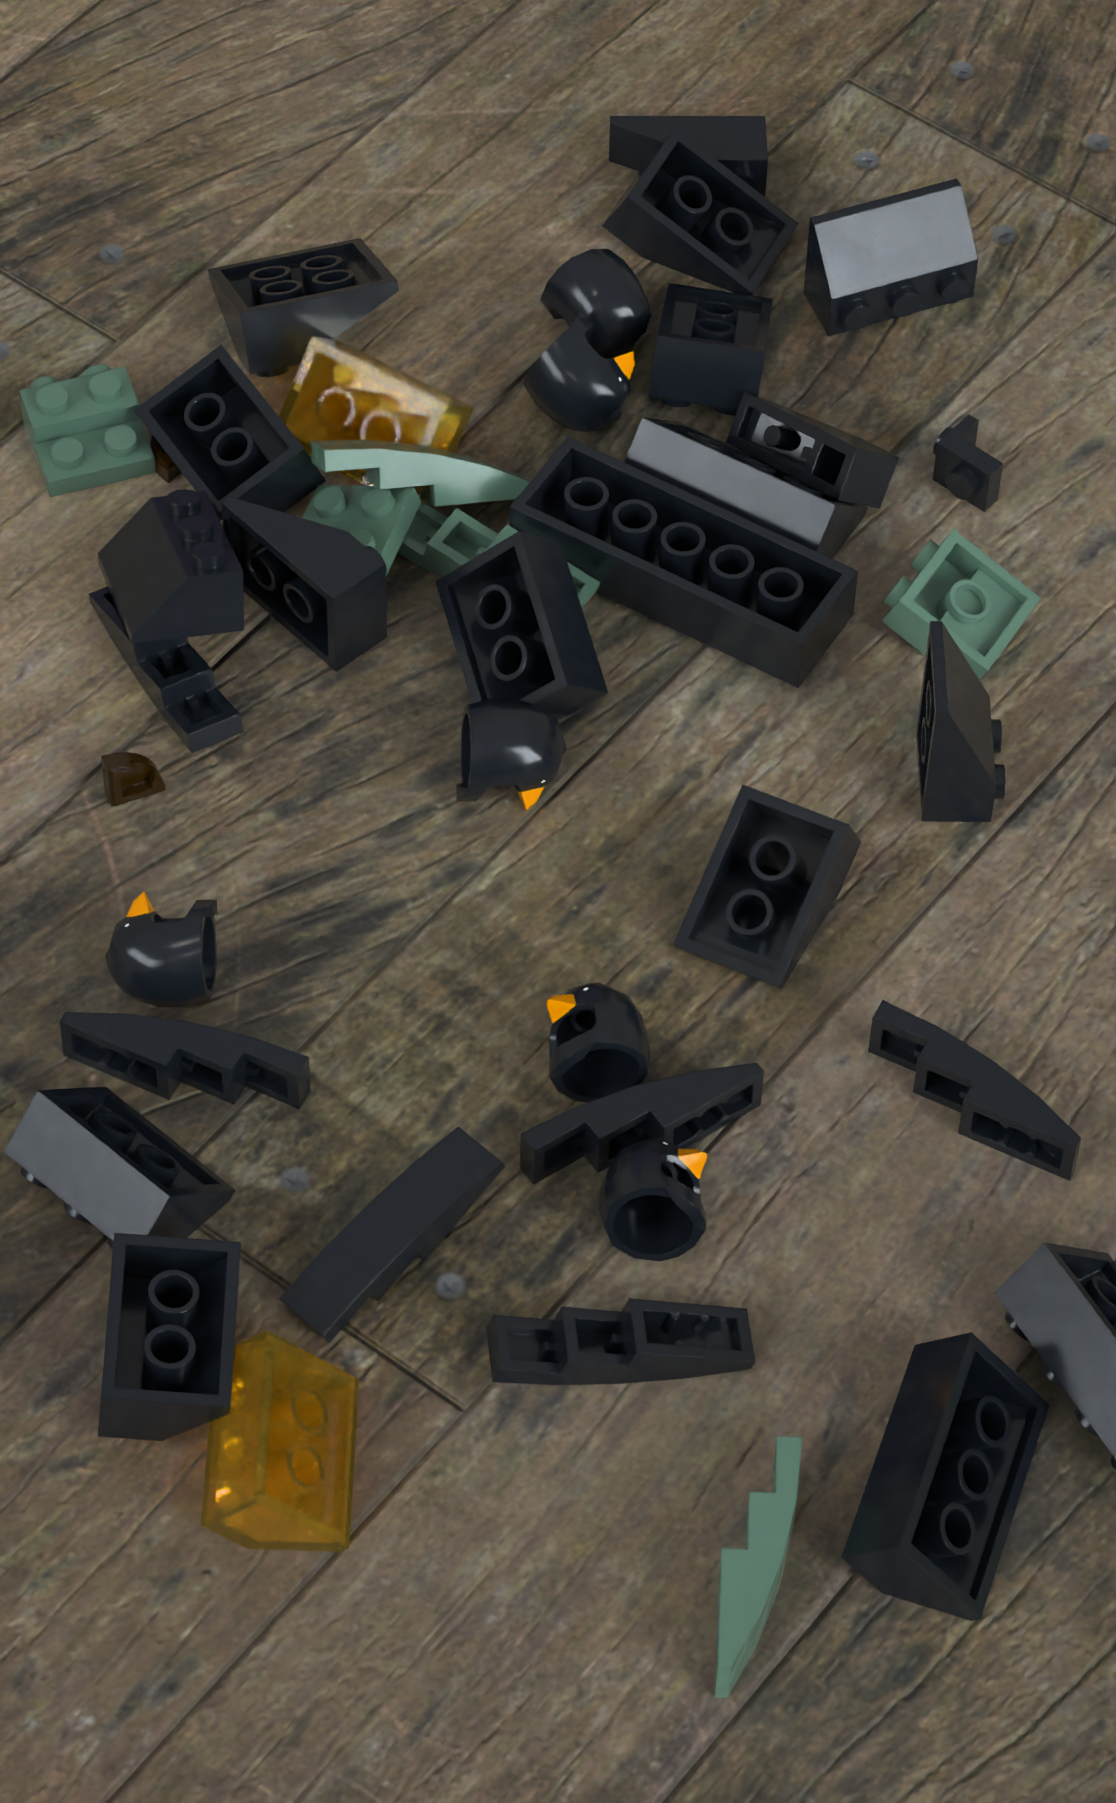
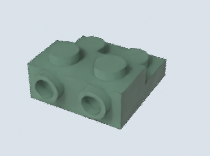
(86, 430)
(967, 593)

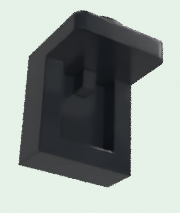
(966, 468)

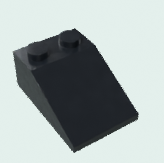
(700, 218)
(709, 347)
(310, 579)
(956, 737)
(767, 887)

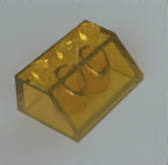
(357, 397)
(284, 1453)

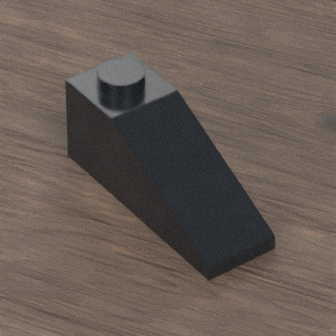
(731, 140)
(812, 451)

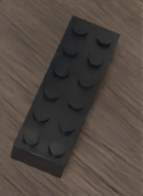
(689, 561)

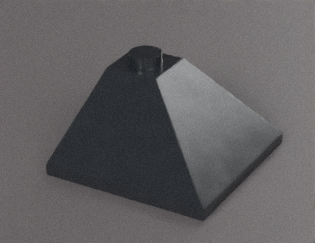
(289, 297)

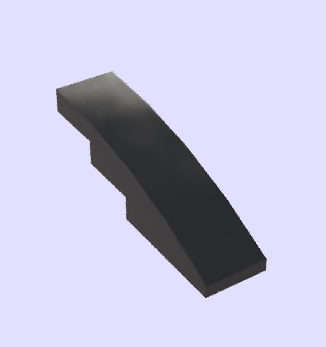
(174, 680)
(167, 1052)
(991, 1101)
(667, 1109)
(391, 1231)
(615, 1347)

